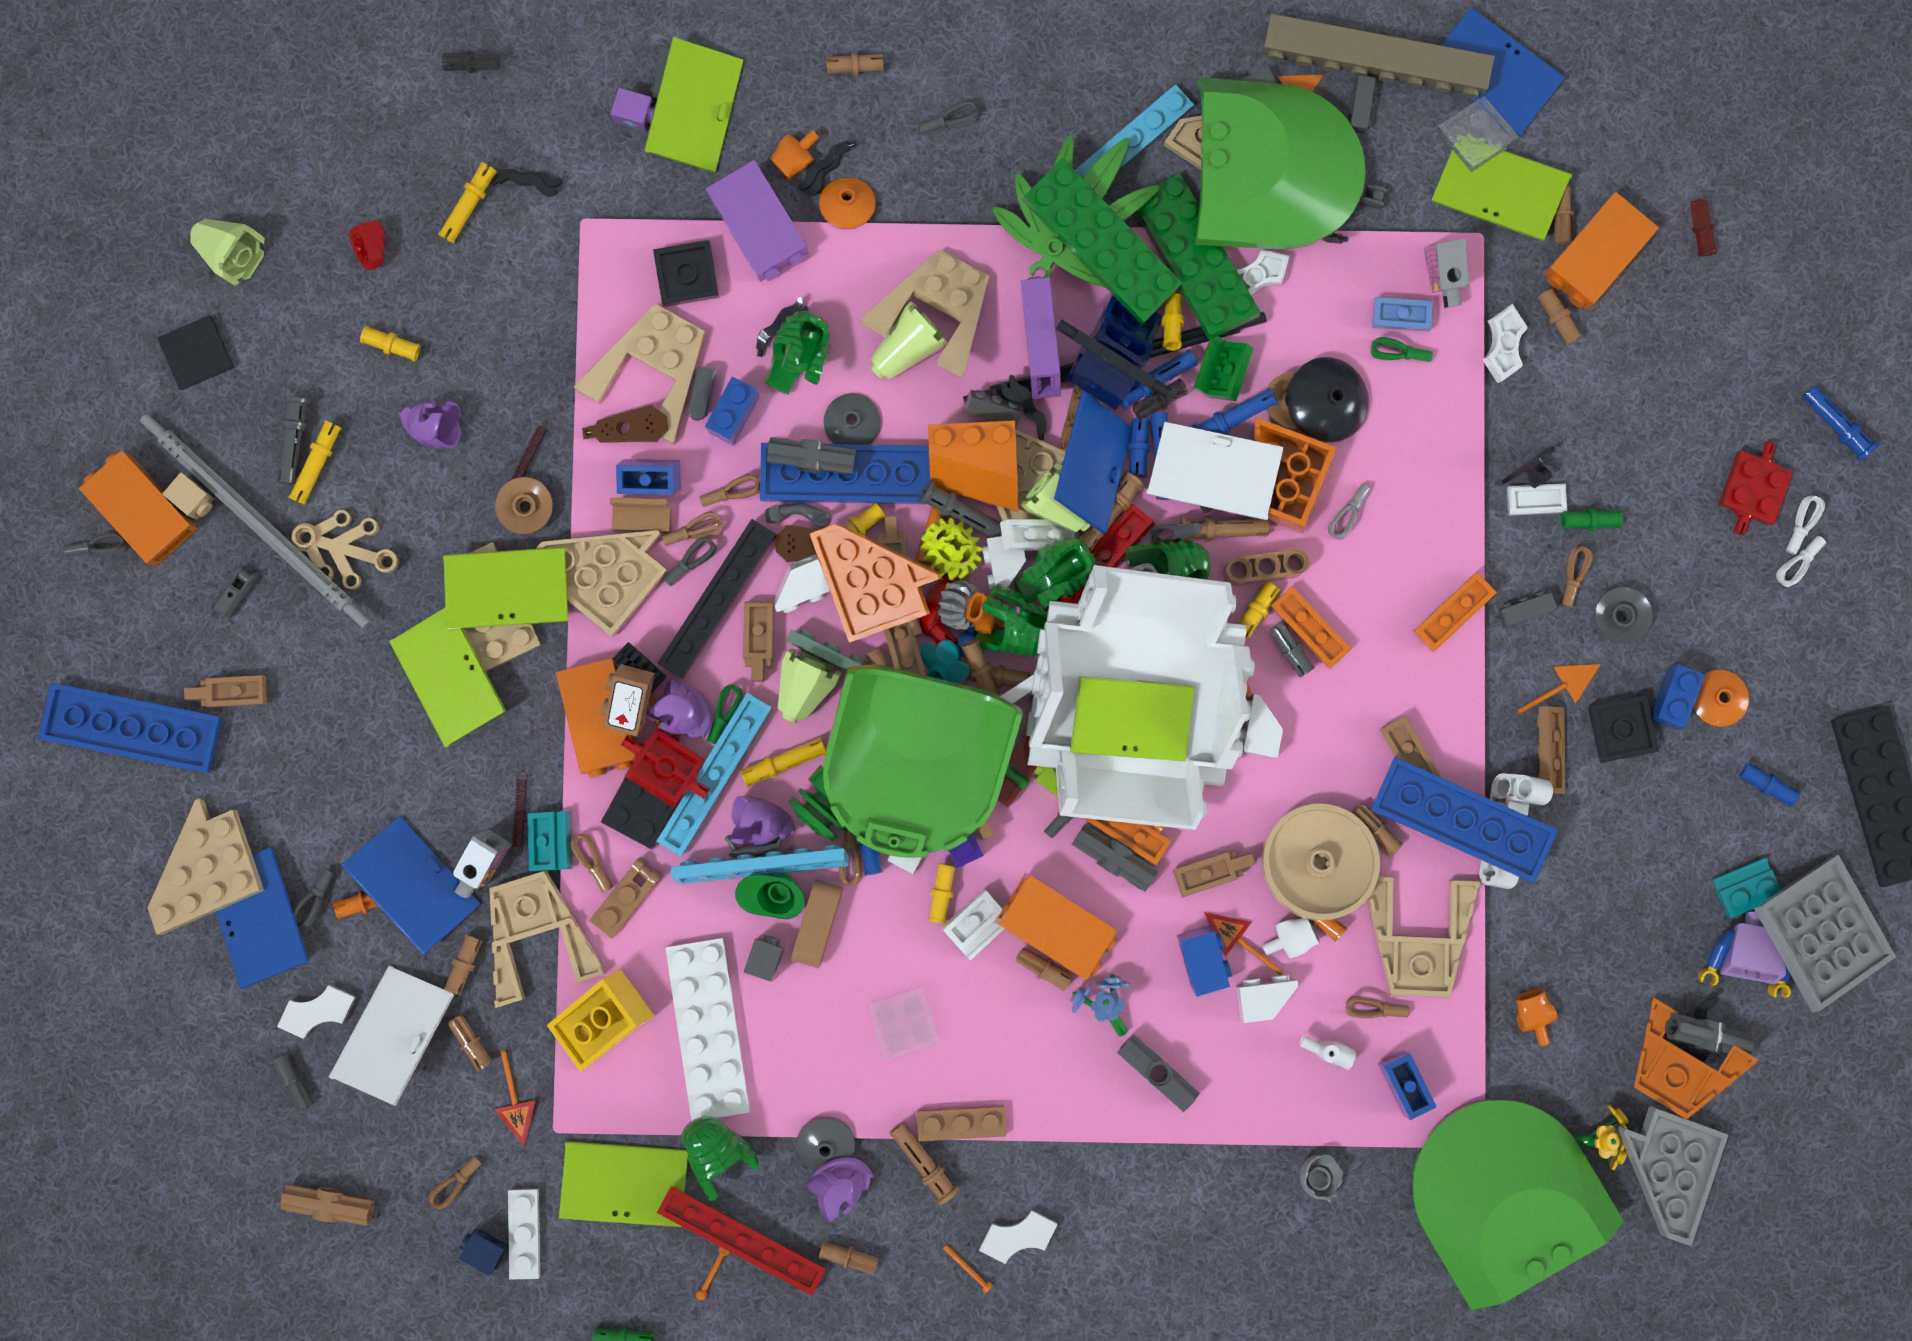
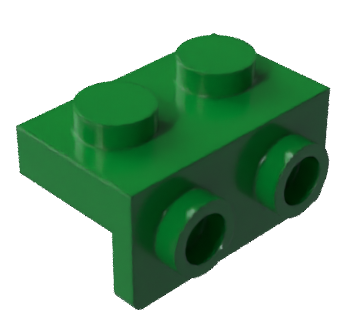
(1223, 369)

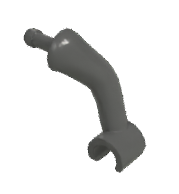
(815, 515)
(756, 850)

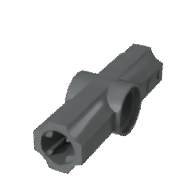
(811, 456)
(1115, 857)
(1707, 1035)
(1172, 1085)

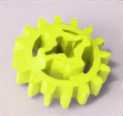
(951, 548)

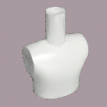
(1295, 937)
(1330, 1051)

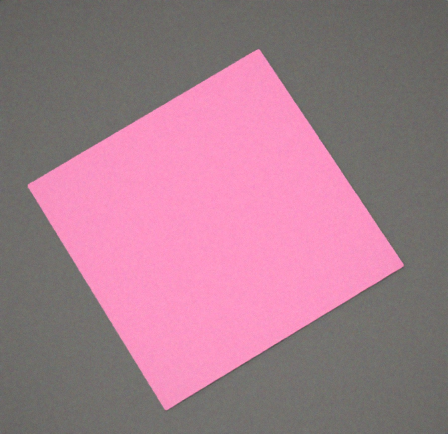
(999, 1026)

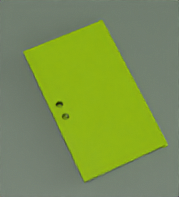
(692, 94)
(1508, 185)
(516, 583)
(443, 678)
(1124, 714)
(619, 1182)

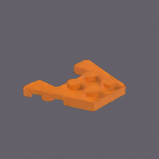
(1676, 1076)

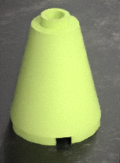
(907, 343)

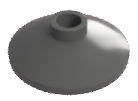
(861, 432)
(1636, 610)
(824, 1132)

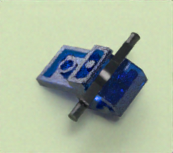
(1114, 354)

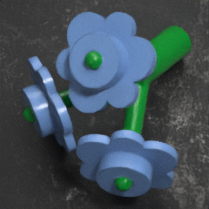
(1106, 1004)

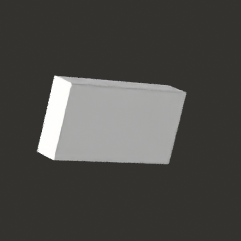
(1541, 500)

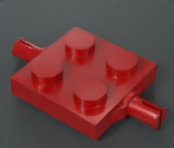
(1755, 488)
(665, 767)

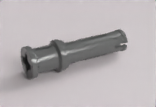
(293, 427)
(949, 504)

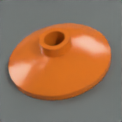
(848, 213)
(1708, 703)

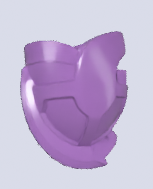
(433, 423)
(683, 710)
(759, 821)
(837, 1183)

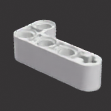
(1515, 793)

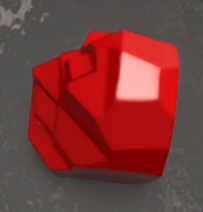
(369, 244)

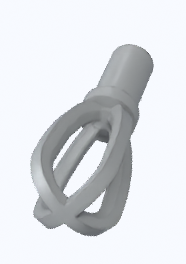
(1354, 505)

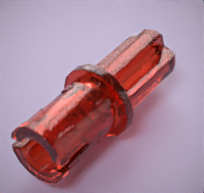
(1703, 228)

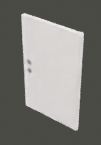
(1215, 475)
(390, 1029)

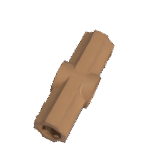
(327, 1204)

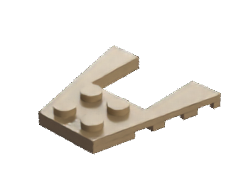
(946, 286)
(661, 343)
(527, 909)
(1421, 963)

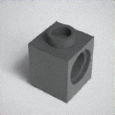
(764, 958)

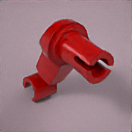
(931, 623)

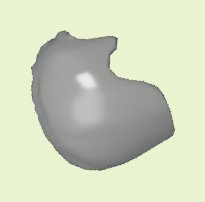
(1320, 1177)

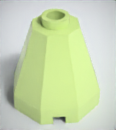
(228, 248)
(1042, 503)
(804, 684)

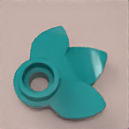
(944, 662)

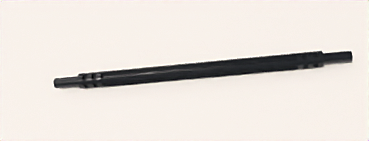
(1188, 338)

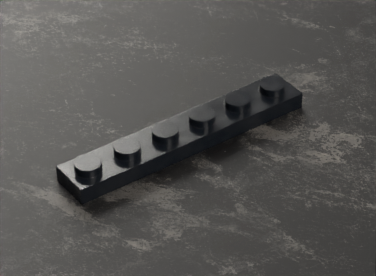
(717, 599)

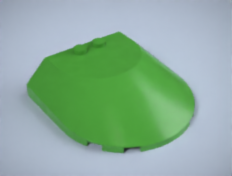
(1274, 166)
(916, 759)
(1508, 1199)

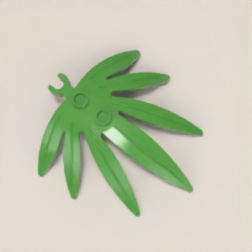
(1043, 240)

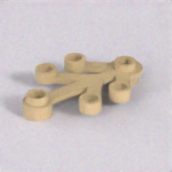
(340, 547)

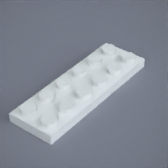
(707, 1029)

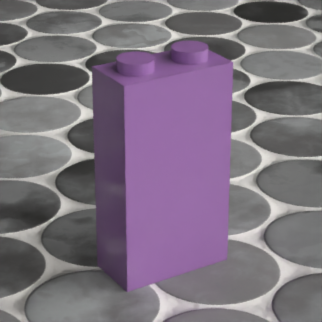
(757, 221)
(1041, 337)

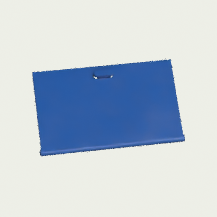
(1518, 81)
(1093, 462)
(402, 880)
(263, 928)

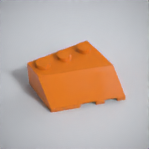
(976, 461)
(1299, 475)

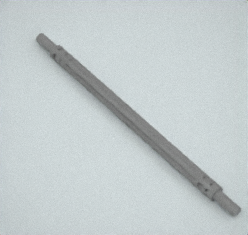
(255, 521)

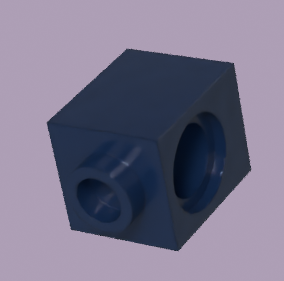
(482, 1251)

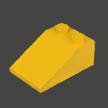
(600, 1019)

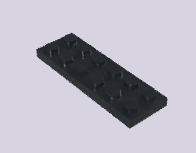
(1879, 789)

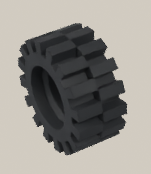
(632, 657)

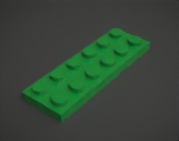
(1101, 241)
(1206, 272)

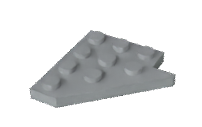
(1675, 1169)

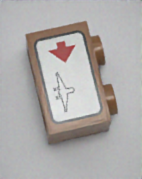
(628, 699)

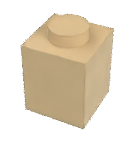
(189, 496)

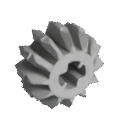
(955, 603)

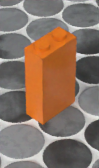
(1600, 251)
(137, 508)
(583, 697)
(1056, 927)

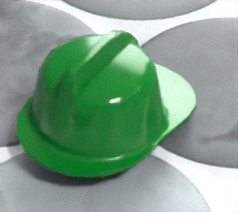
(770, 895)

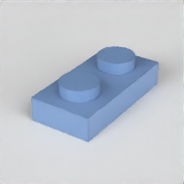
(1402, 314)

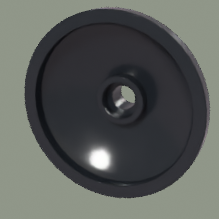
(1312, 400)

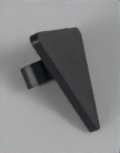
(1534, 470)

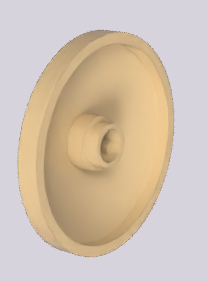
(1320, 862)

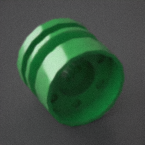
(816, 809)

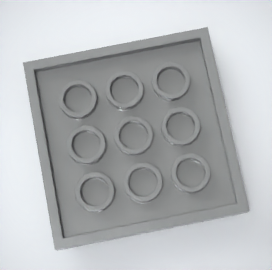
(1825, 933)

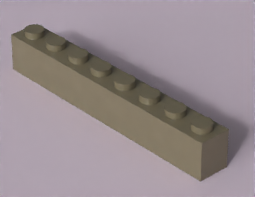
(1378, 56)

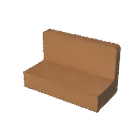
(641, 514)

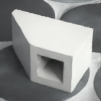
(1004, 564)
(800, 583)
(1262, 731)
(1264, 1000)

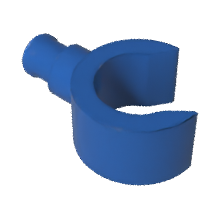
(966, 636)

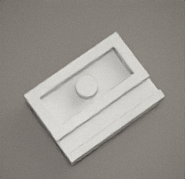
(974, 924)

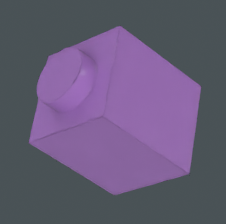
(632, 109)

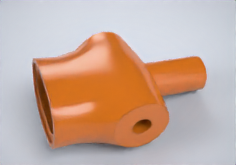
(793, 155)
(982, 620)
(1535, 1013)

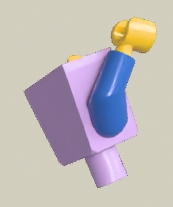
(1750, 955)

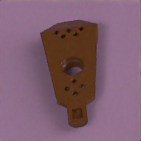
(638, 426)
(802, 543)

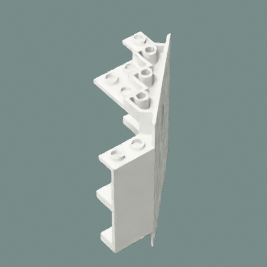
(1147, 631)

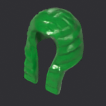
(797, 348)
(1172, 558)
(1057, 572)
(1021, 629)
(714, 1150)

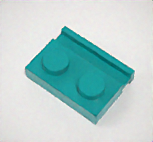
(549, 841)
(1746, 887)

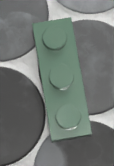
(828, 652)

